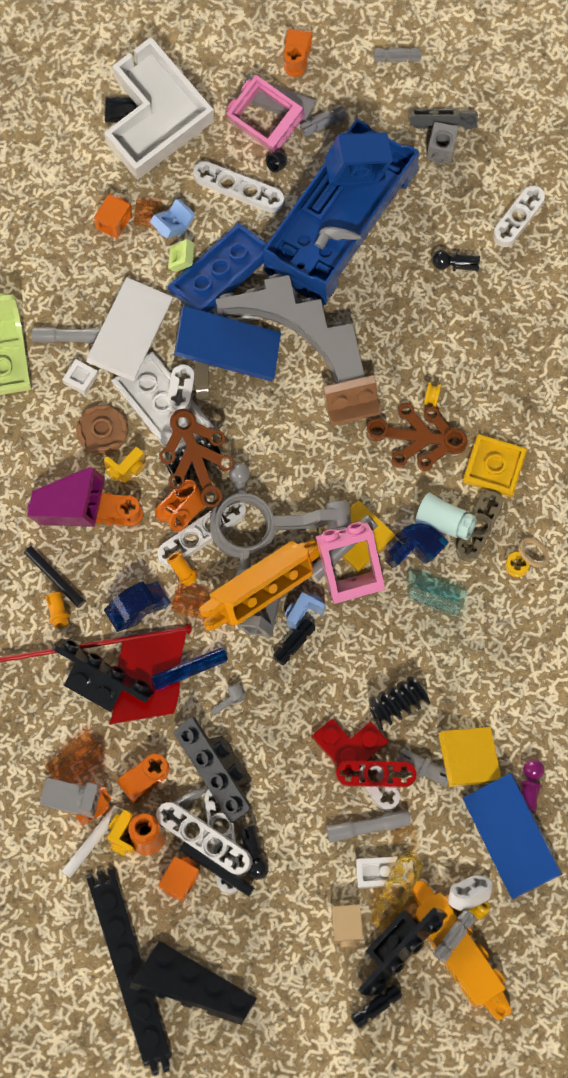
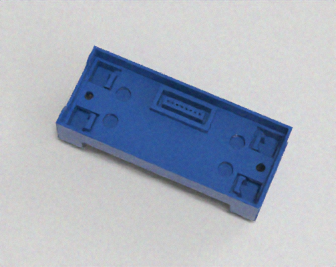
(349, 207)

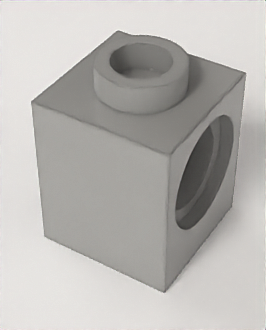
(446, 135)

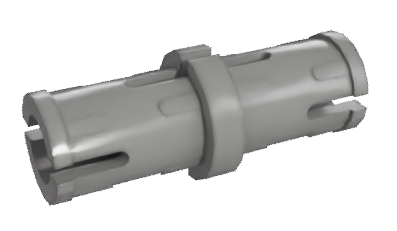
(425, 767)

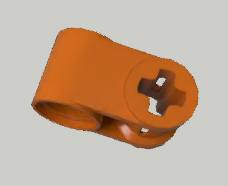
(296, 51)
(182, 505)
(114, 509)
(140, 781)

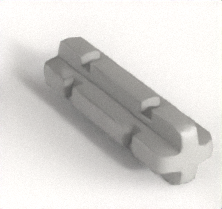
(397, 55)
(323, 120)
(454, 936)

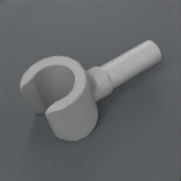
(236, 695)

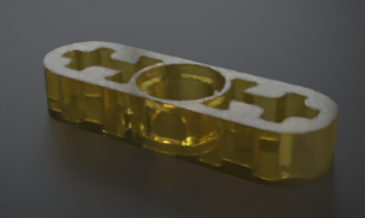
(398, 868)

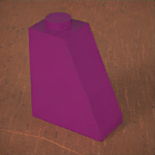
(68, 500)

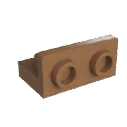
(351, 400)

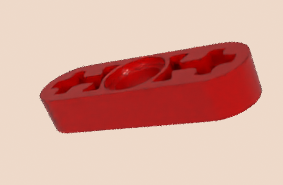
(383, 765)

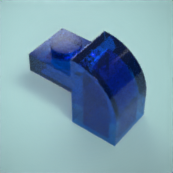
(418, 538)
(135, 603)

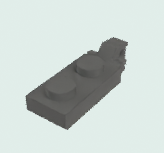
(426, 117)

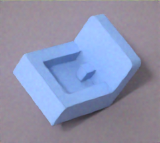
(174, 221)
(297, 611)

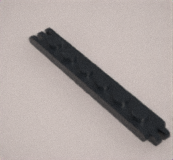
(127, 963)

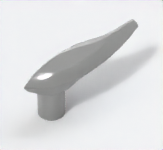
(336, 234)
(184, 801)

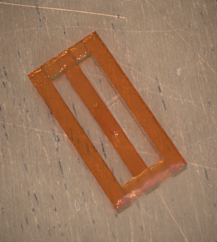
(186, 611)
(67, 751)

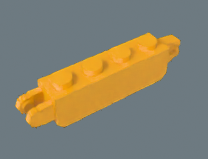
(260, 585)
(468, 961)

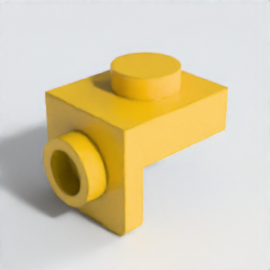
(130, 466)
(119, 828)

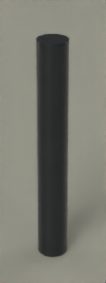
(55, 577)
(216, 869)

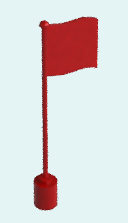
(141, 658)

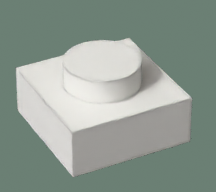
(80, 377)

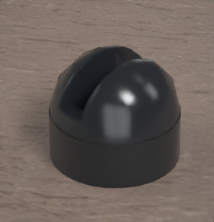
(273, 158)

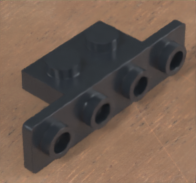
(97, 679)
(217, 768)
(396, 945)

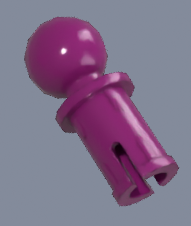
(533, 772)

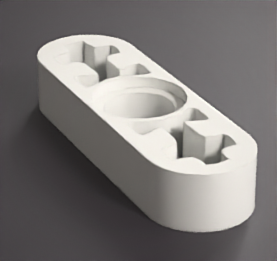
(519, 206)

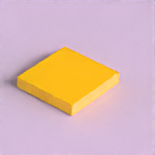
(495, 465)
(358, 555)
(469, 756)

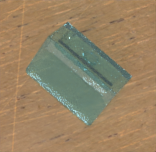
(437, 595)

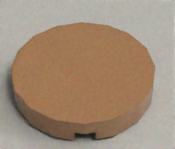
(102, 430)

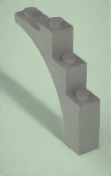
(307, 318)

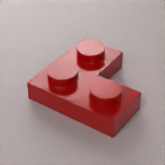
(342, 748)

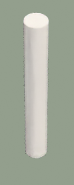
(90, 842)

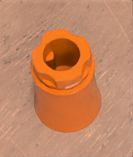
(149, 843)

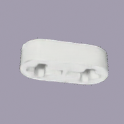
(175, 388)
(374, 792)
(470, 892)

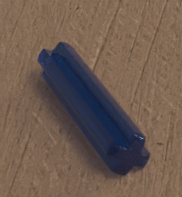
(189, 668)

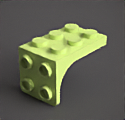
(13, 358)

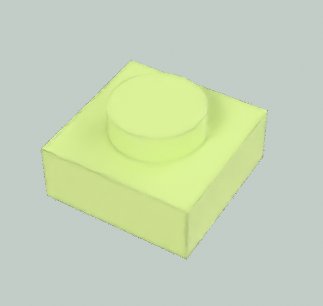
(181, 255)

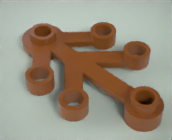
(420, 437)
(194, 453)

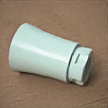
(445, 517)

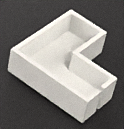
(167, 110)

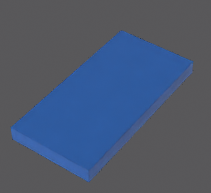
(219, 269)
(227, 343)
(512, 836)

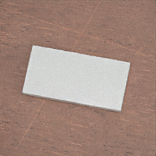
(129, 329)
(149, 400)

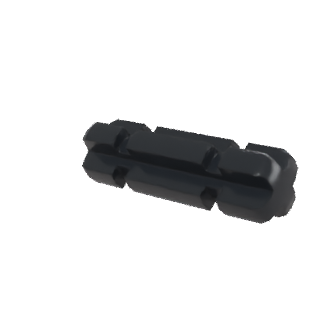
(294, 642)
(376, 1006)

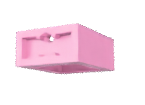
(285, 127)
(357, 585)

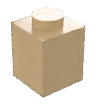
(347, 925)

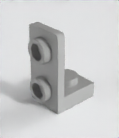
(262, 622)
(71, 797)

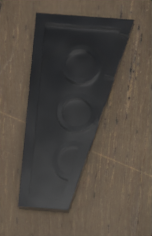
(182, 979)

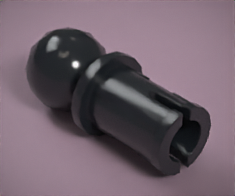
(442, 260)
(259, 866)

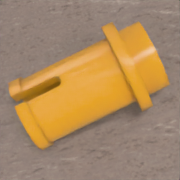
(183, 570)
(57, 610)

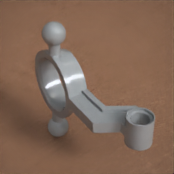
(335, 516)

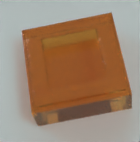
(145, 211)

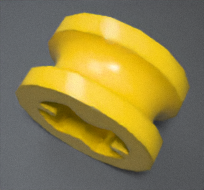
(432, 394)
(510, 569)

